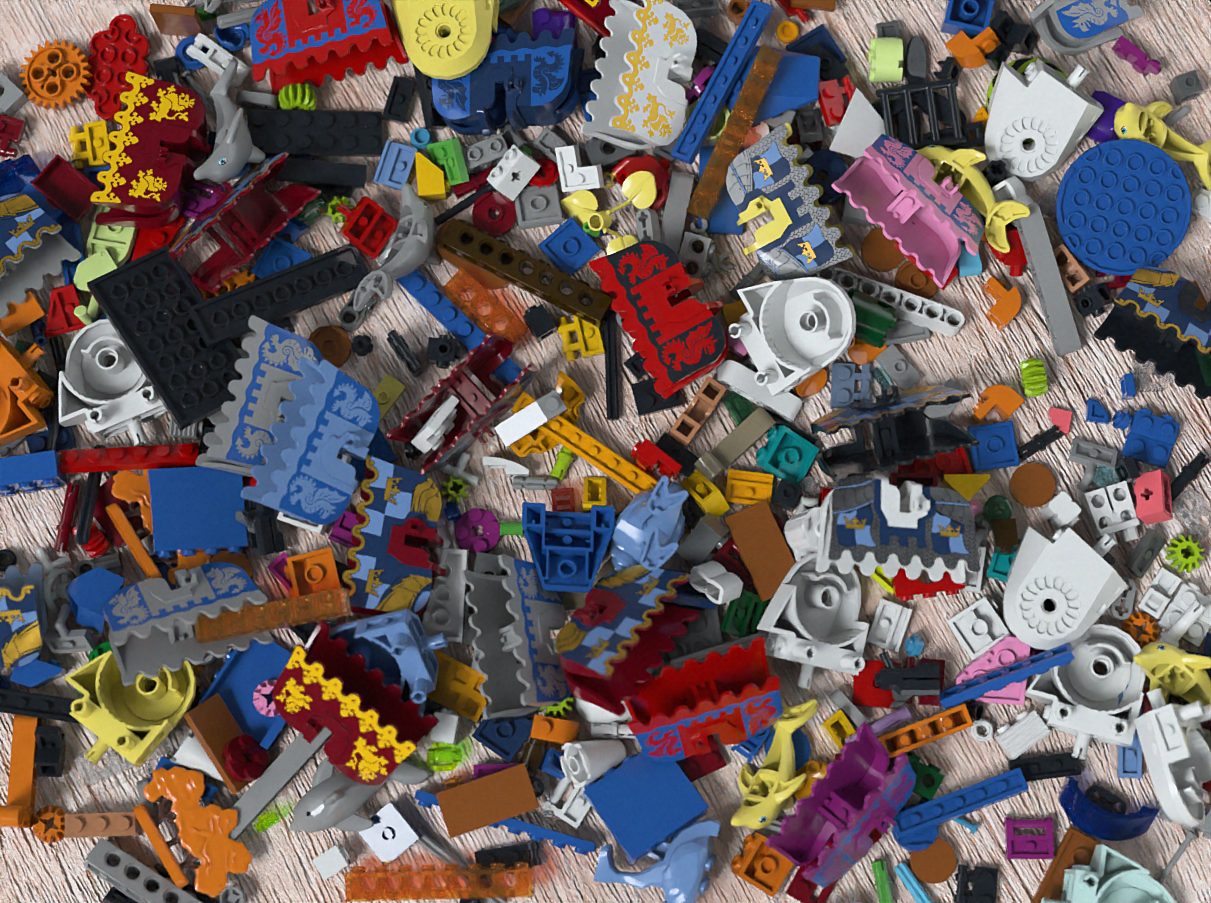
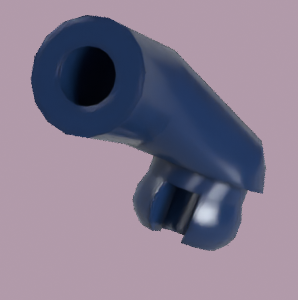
(36, 330)

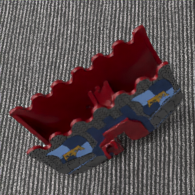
(474, 408)

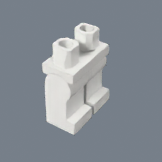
(1111, 512)

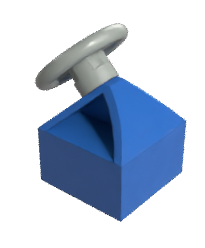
(84, 593)

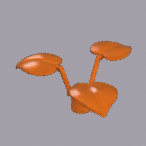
(857, 351)

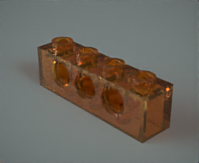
(462, 283)

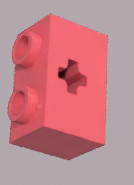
(1153, 497)

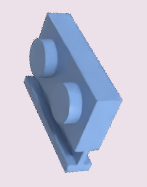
(395, 165)

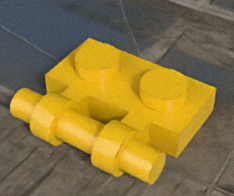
(96, 140)
(588, 337)

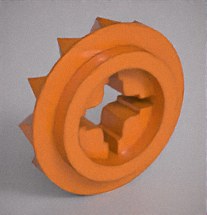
(1150, 628)
(39, 827)

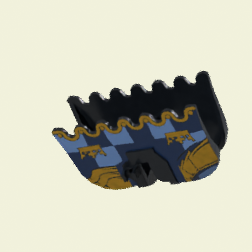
(1162, 325)
(897, 431)

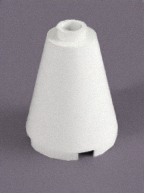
(193, 756)
(590, 759)

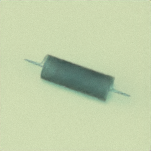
(880, 378)

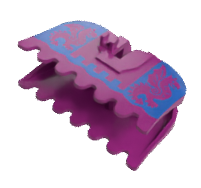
(856, 798)

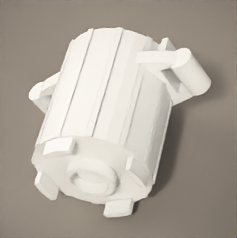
(802, 529)

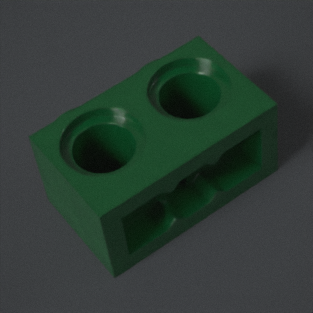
(920, 770)

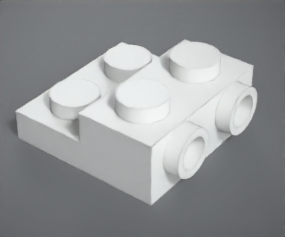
(437, 424)
(1178, 605)
(979, 627)

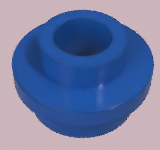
(1122, 419)

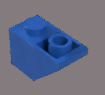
(38, 673)

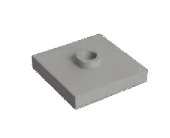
(538, 207)

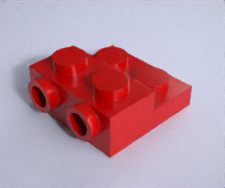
(650, 457)

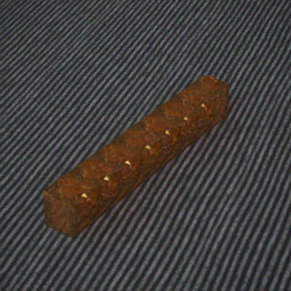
(735, 131)
(358, 891)

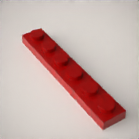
(129, 458)

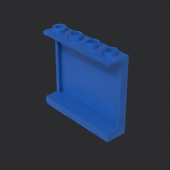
(196, 511)
(237, 686)
(645, 803)

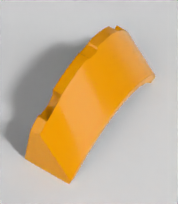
(537, 440)

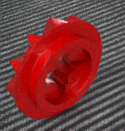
(549, 168)

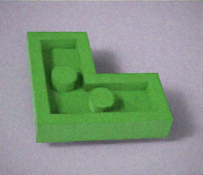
(450, 154)

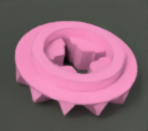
(261, 702)

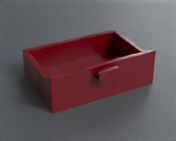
(65, 189)
(105, 499)

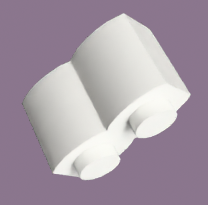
(1011, 190)
(716, 582)

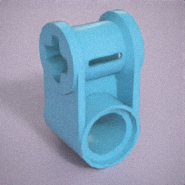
(968, 264)

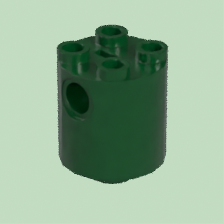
(872, 318)

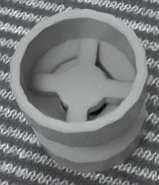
(233, 895)

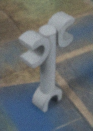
(715, 264)

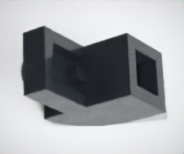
(1015, 36)
(50, 751)

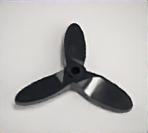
(915, 73)

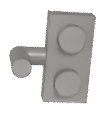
(1091, 456)
(68, 640)

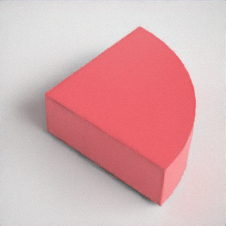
(1060, 418)

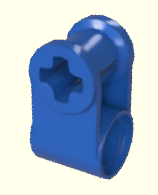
(753, 744)

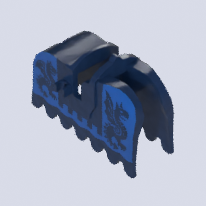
(517, 81)

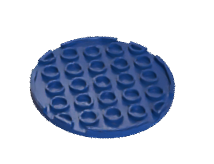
(1123, 206)

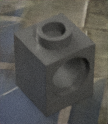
(1185, 87)

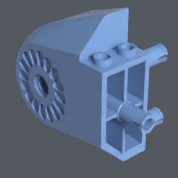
(399, 649)

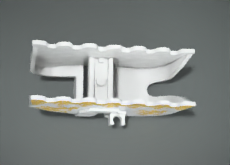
(642, 75)

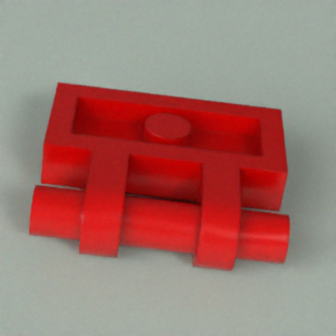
(832, 102)

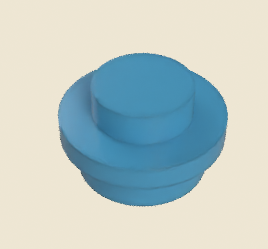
(420, 138)
(914, 645)

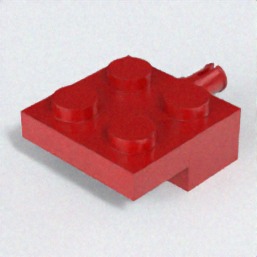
(367, 226)

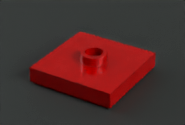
(864, 690)

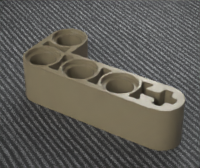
(734, 445)

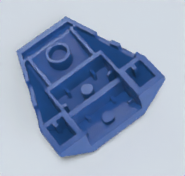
(791, 88)
(567, 544)

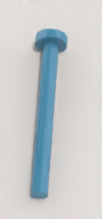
(973, 828)

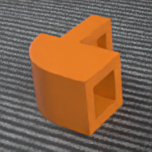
(971, 52)
(1007, 303)
(1000, 398)
(554, 730)

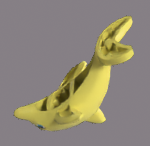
(1147, 126)
(975, 187)
(1176, 672)
(774, 783)

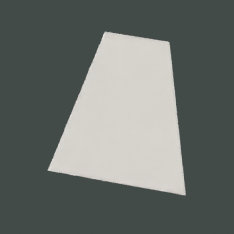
(858, 127)

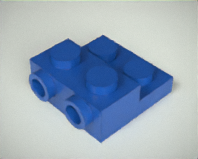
(1150, 438)

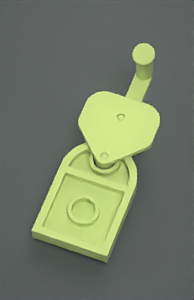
(102, 242)

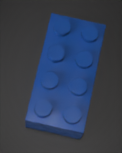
(968, 16)
(30, 473)

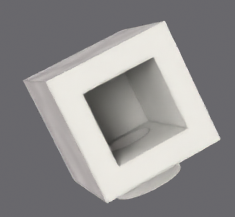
(332, 862)

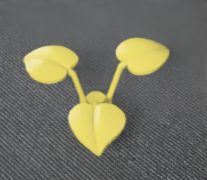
(582, 206)

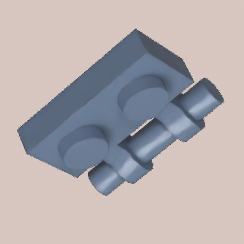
(842, 384)

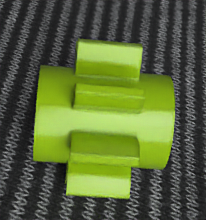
(337, 216)
(458, 485)

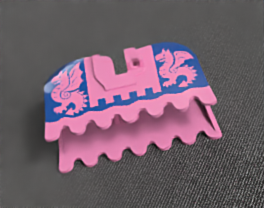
(924, 217)

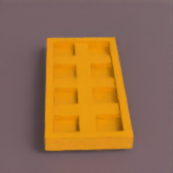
(458, 687)

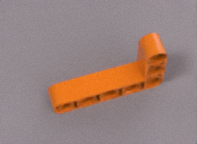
(22, 775)

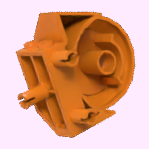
(21, 392)

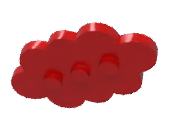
(113, 55)

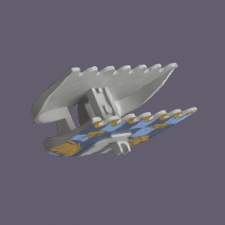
(24, 252)

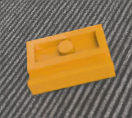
(748, 487)

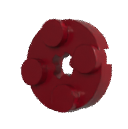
(494, 202)
(254, 753)

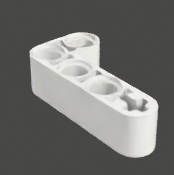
(742, 381)

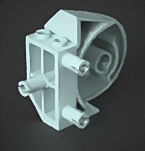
(1110, 880)

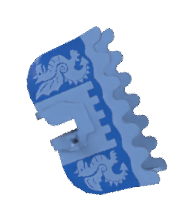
(301, 466)

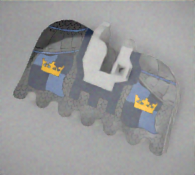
(892, 528)

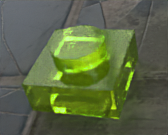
(266, 821)

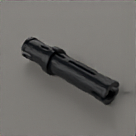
(1188, 474)

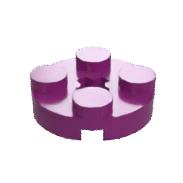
(699, 85)
(476, 518)

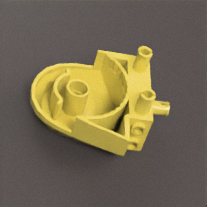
(446, 35)
(130, 715)

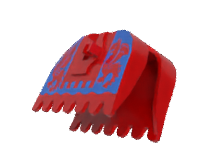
(311, 46)
(731, 696)

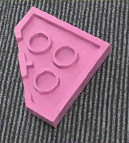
(1003, 653)

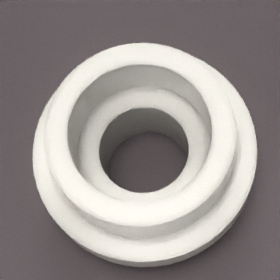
(988, 727)

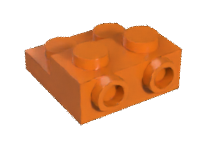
(312, 572)
(761, 865)

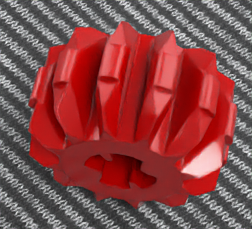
(97, 542)

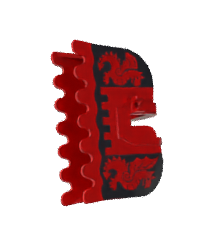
(675, 340)

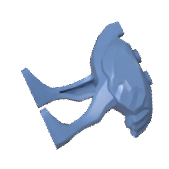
(649, 527)
(680, 865)

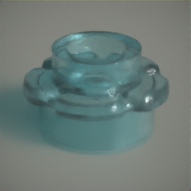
(1105, 473)

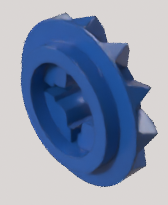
(183, 58)

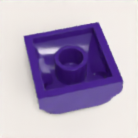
(554, 21)
(1103, 127)

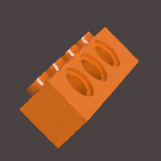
(926, 730)

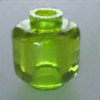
(443, 757)

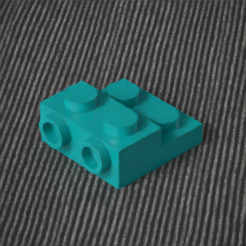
(786, 455)

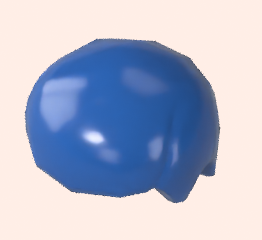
(233, 37)

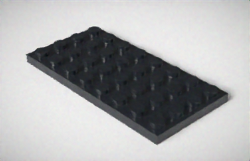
(150, 313)

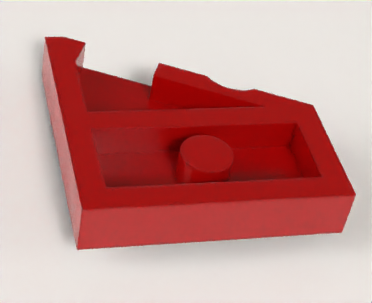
(61, 311)

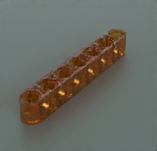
(274, 615)

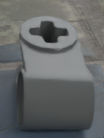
(360, 315)

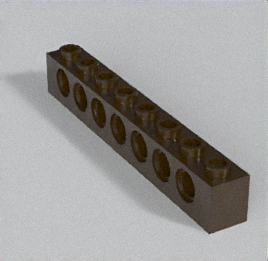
(593, 313)

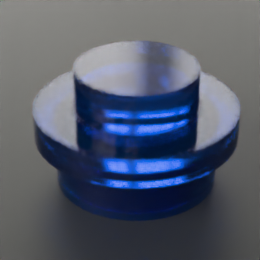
(452, 512)

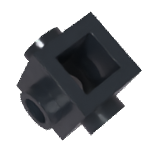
(1093, 300)
(437, 346)

